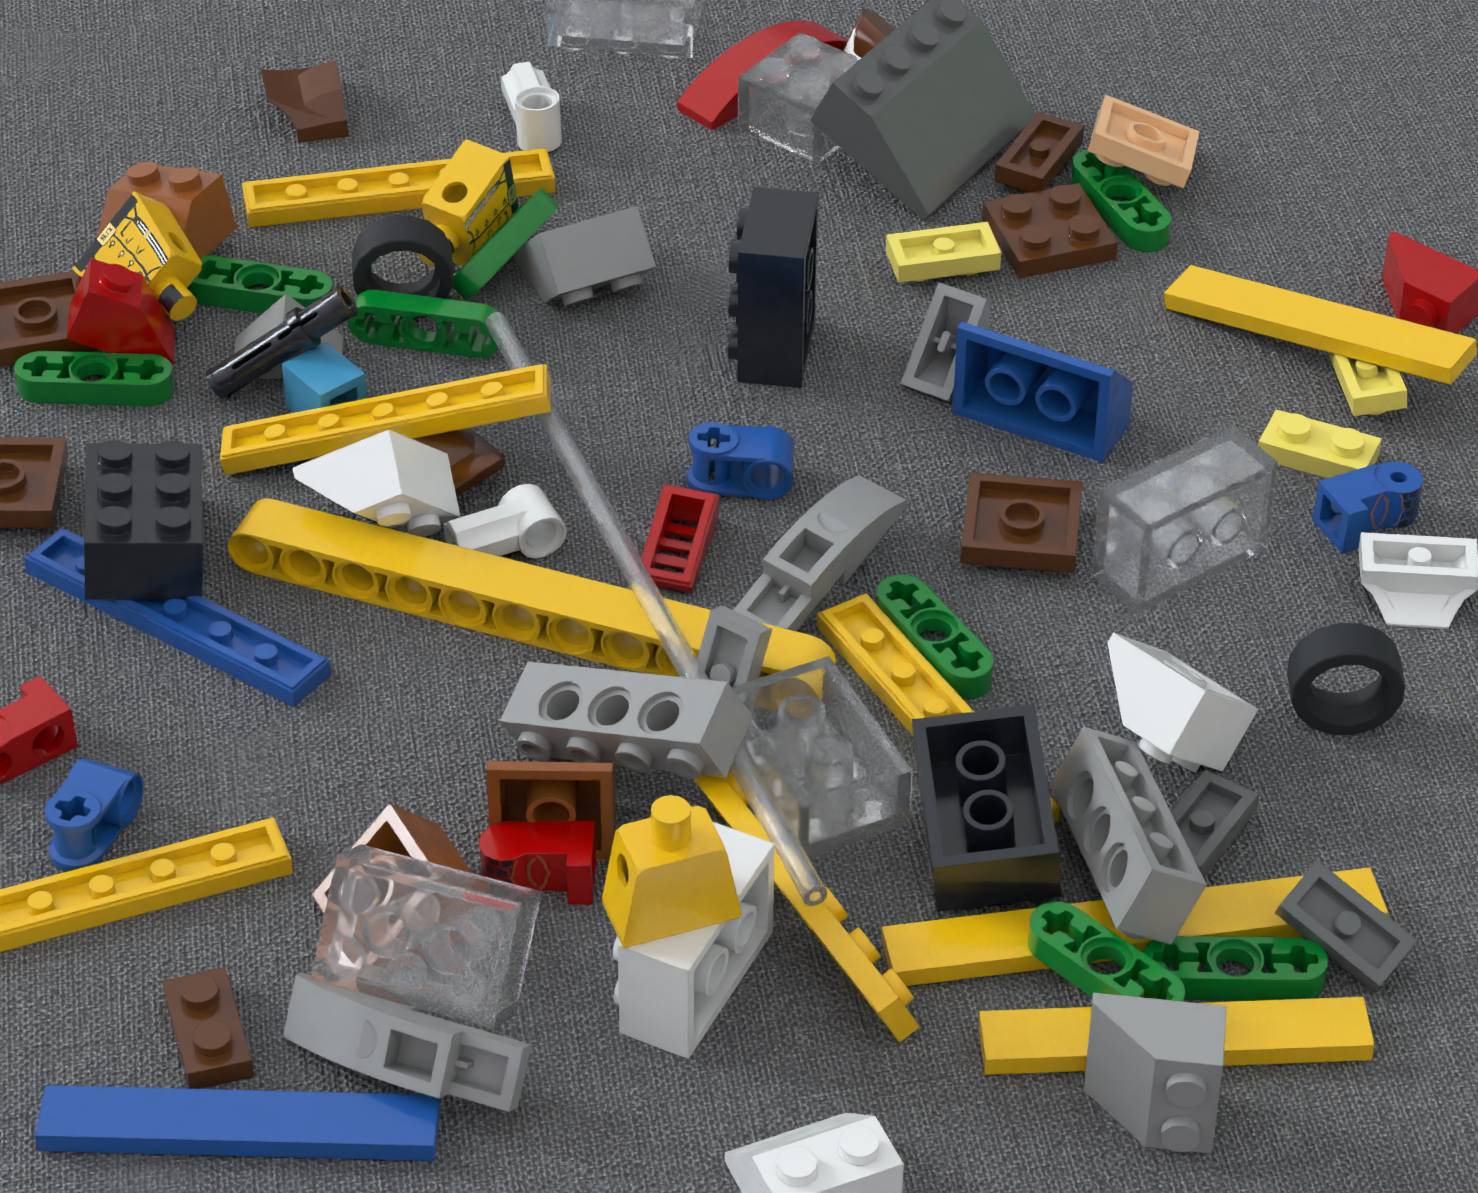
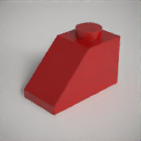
(1429, 285)
(119, 313)

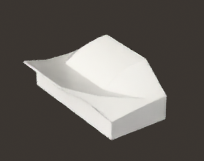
(1418, 577)

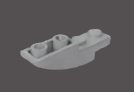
(820, 550)
(406, 1045)

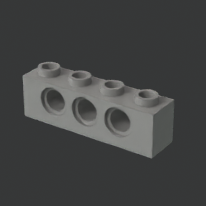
(627, 719)
(1127, 836)

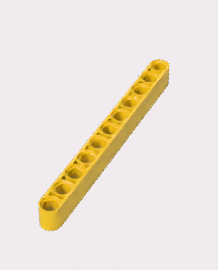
(477, 590)

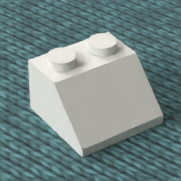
(387, 482)
(1176, 707)
(824, 1157)

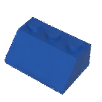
(1039, 393)

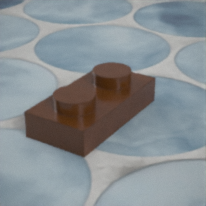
(1039, 153)
(207, 1029)

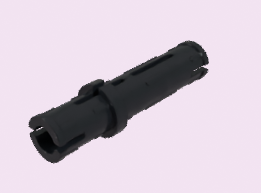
(299, 331)

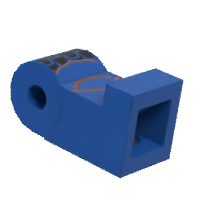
(1367, 502)

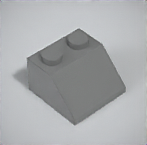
(587, 256)
(1157, 1068)

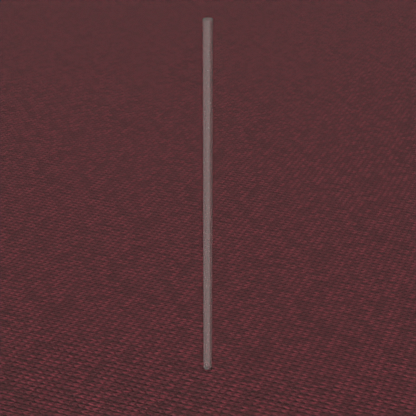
(661, 619)

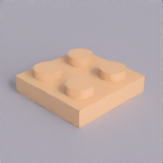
(1143, 142)

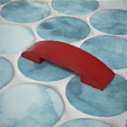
(714, 93)

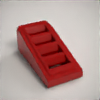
(685, 506)

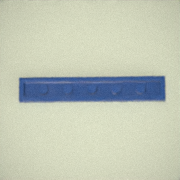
(193, 627)
(238, 1123)

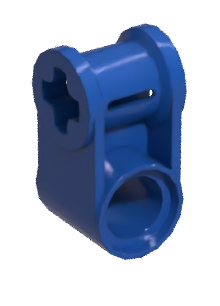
(745, 460)
(91, 812)

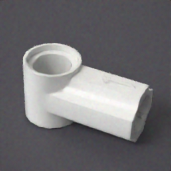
(533, 107)
(519, 522)

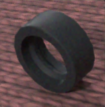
(403, 234)
(1340, 646)

